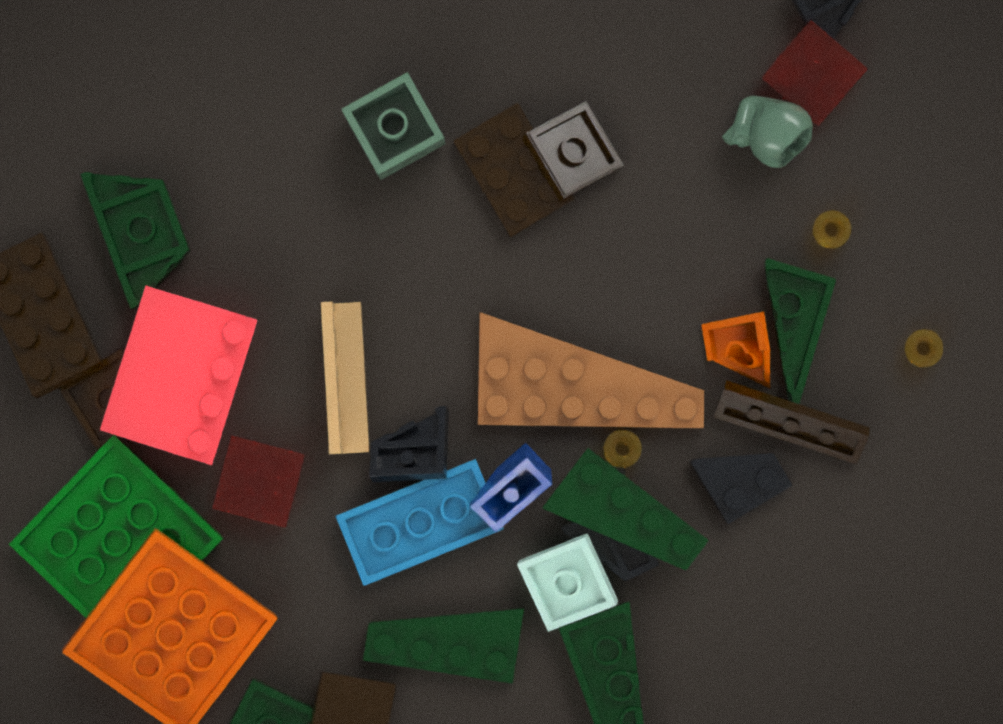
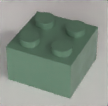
(393, 126)

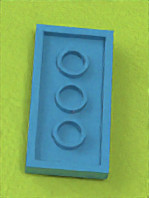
(414, 523)

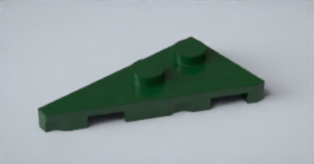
(798, 309)

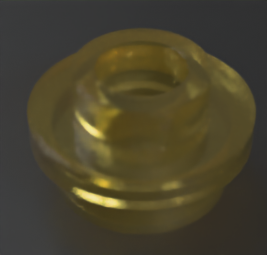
(842, 224)
(935, 345)
(625, 437)

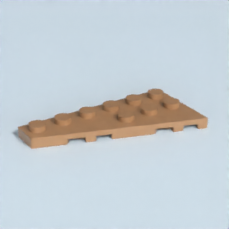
(554, 383)

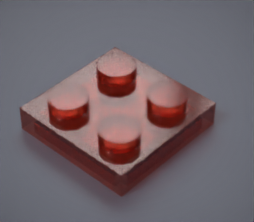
(814, 72)
(258, 481)

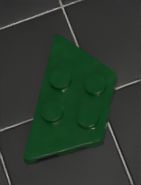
(137, 229)

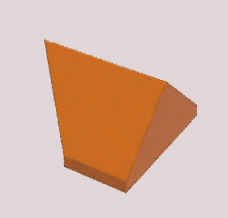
(740, 345)

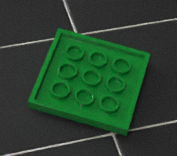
(103, 520)

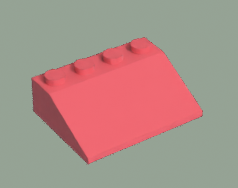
(178, 375)

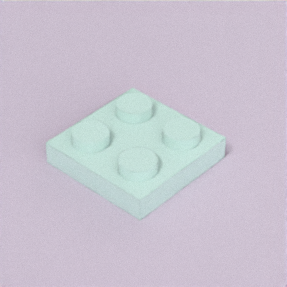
(567, 582)

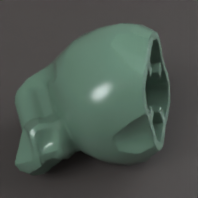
(771, 128)

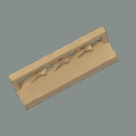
(345, 377)

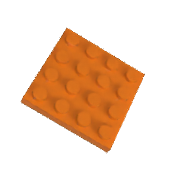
(169, 632)

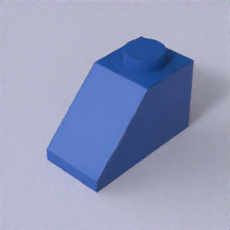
(512, 487)

